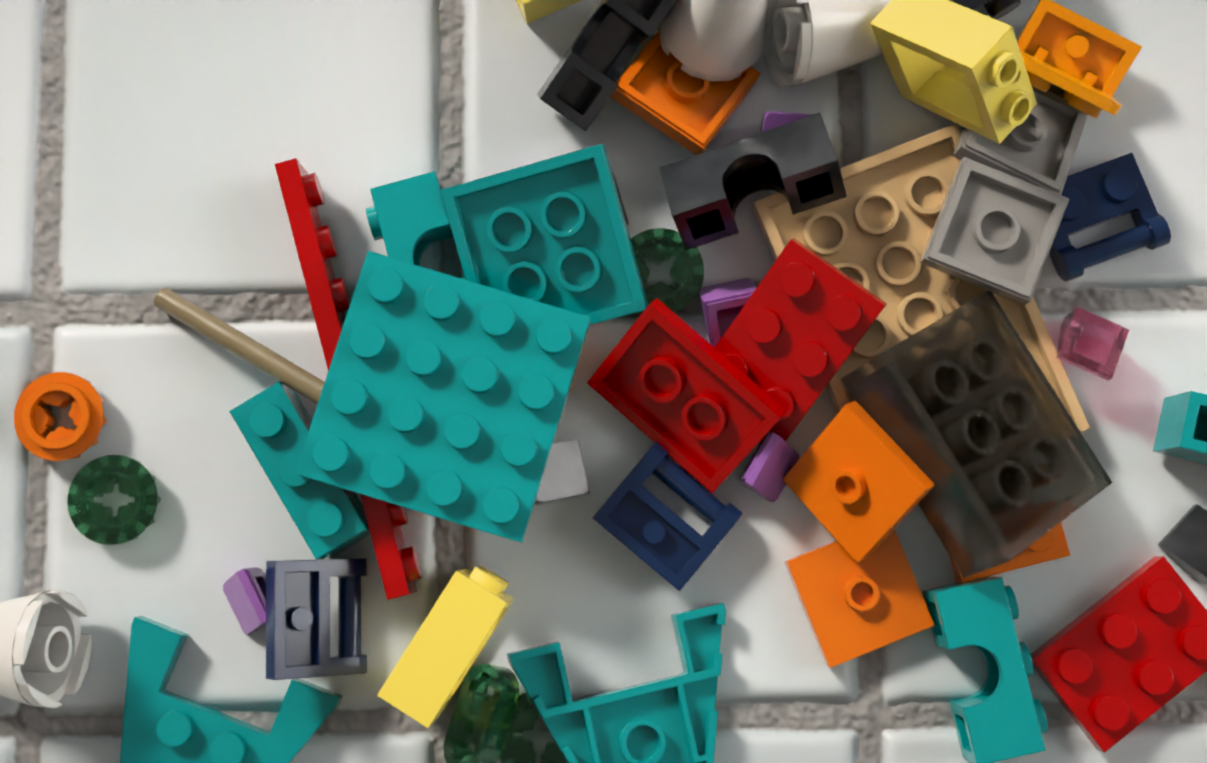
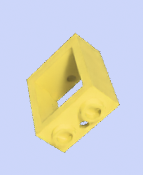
(956, 64)
(447, 644)

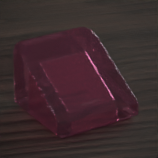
(1091, 343)

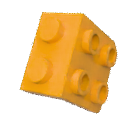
(1075, 56)

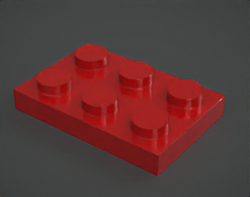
(799, 330)
(685, 395)
(1127, 653)

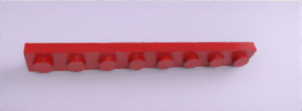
(329, 300)

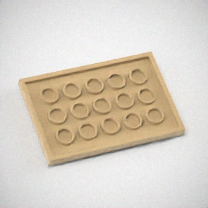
(879, 243)

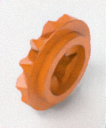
(35, 423)

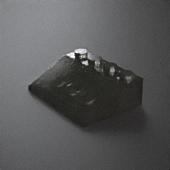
(983, 431)

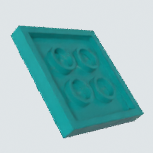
(550, 235)

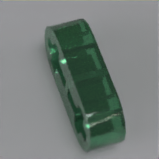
(480, 716)

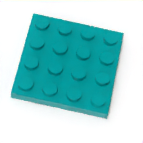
(444, 396)

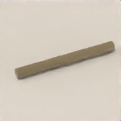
(240, 344)

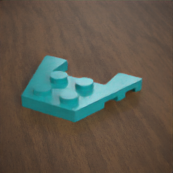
(639, 723)
(178, 730)

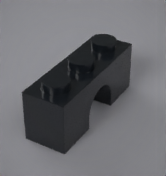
(598, 56)
(785, 159)

